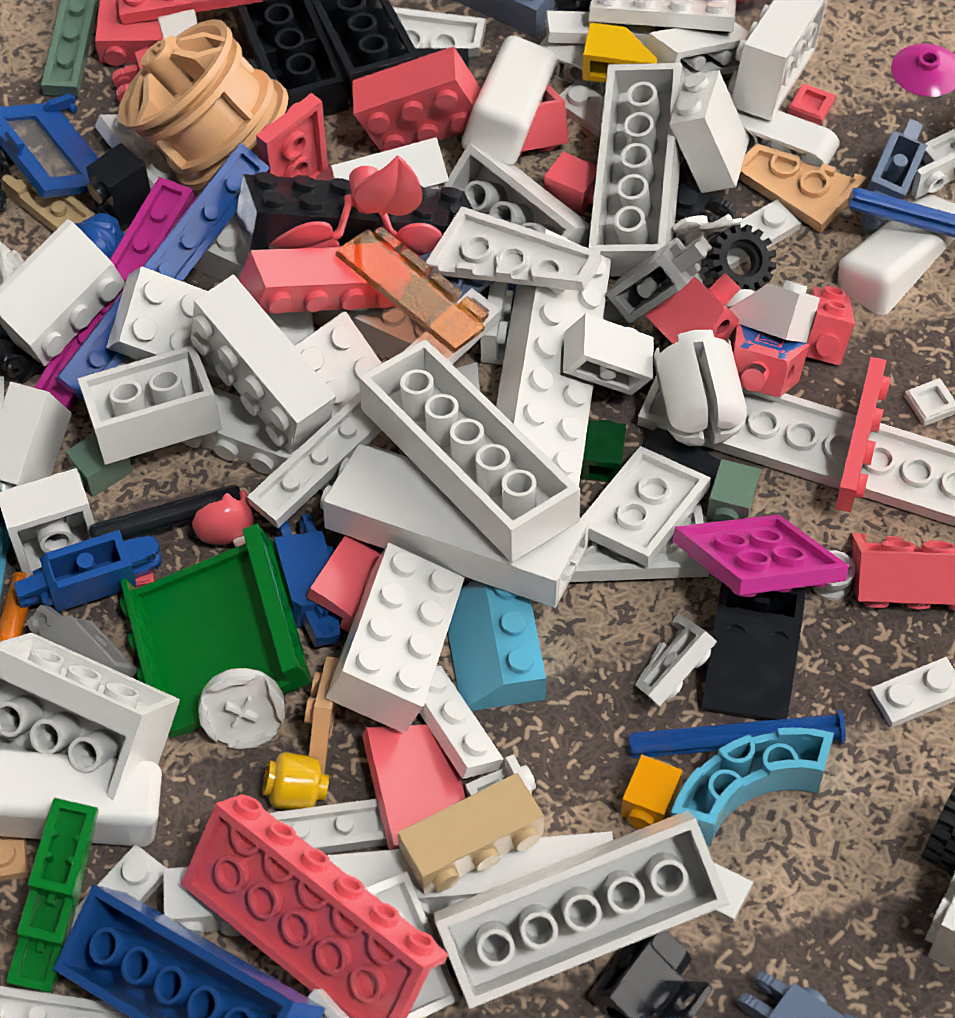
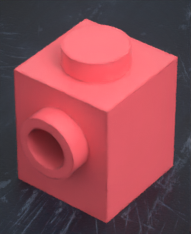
(572, 182)

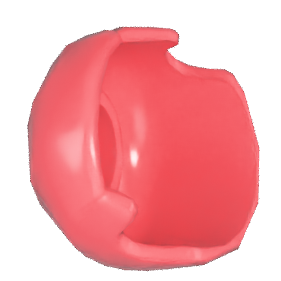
(223, 520)

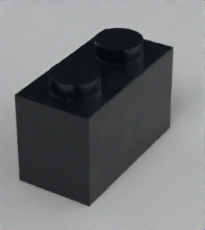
(118, 184)

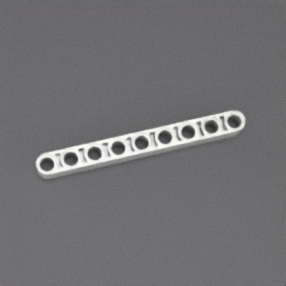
(785, 132)

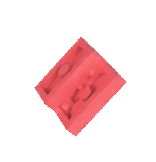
(344, 579)

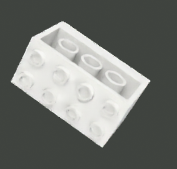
(79, 708)

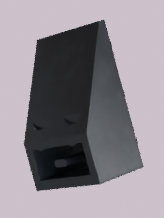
(754, 653)

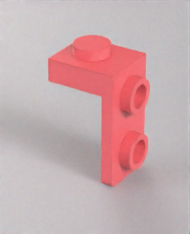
(831, 325)

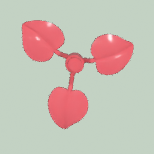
(382, 191)

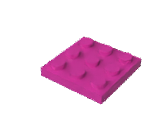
(760, 555)

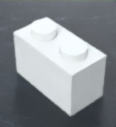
(608, 354)

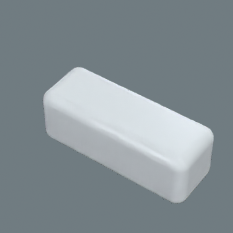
(510, 99)
(892, 260)
(35, 778)

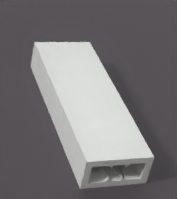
(394, 502)

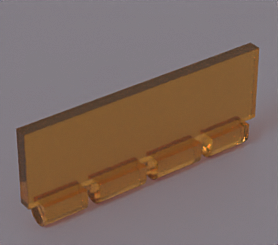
(405, 283)

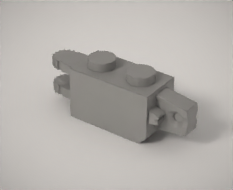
(654, 279)
(80, 637)

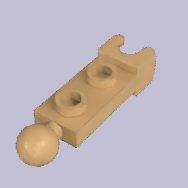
(50, 210)

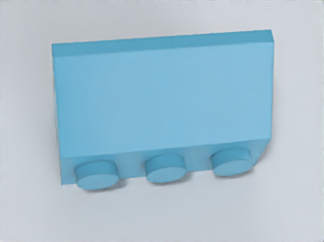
(495, 648)

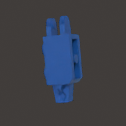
(300, 563)
(88, 570)

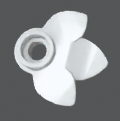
(696, 226)

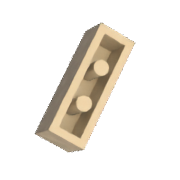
(471, 834)

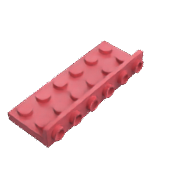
(309, 913)

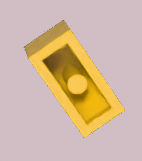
(611, 46)

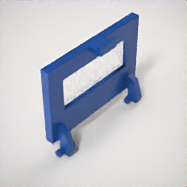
(47, 146)

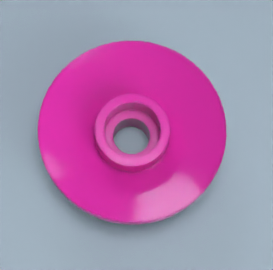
(924, 78)

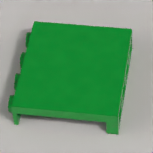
(212, 621)

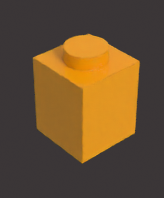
(650, 792)

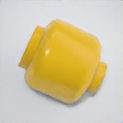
(294, 781)

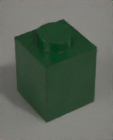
(603, 450)

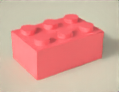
(416, 100)

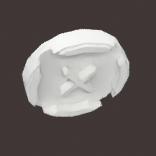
(241, 708)

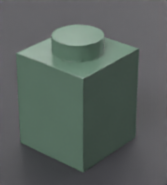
(91, 466)
(733, 491)

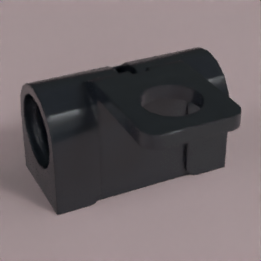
(648, 981)

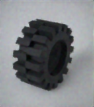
(755, 249)
(941, 843)

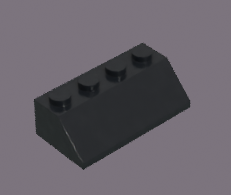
(364, 36)

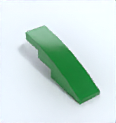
(53, 895)

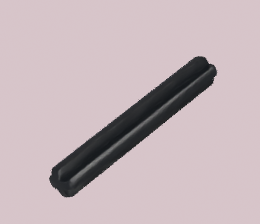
(162, 515)

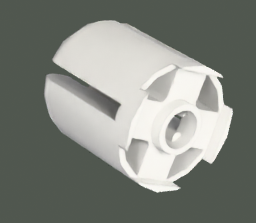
(700, 388)

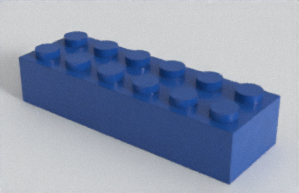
(165, 970)

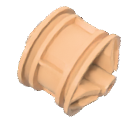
(200, 101)

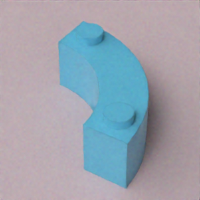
(752, 768)

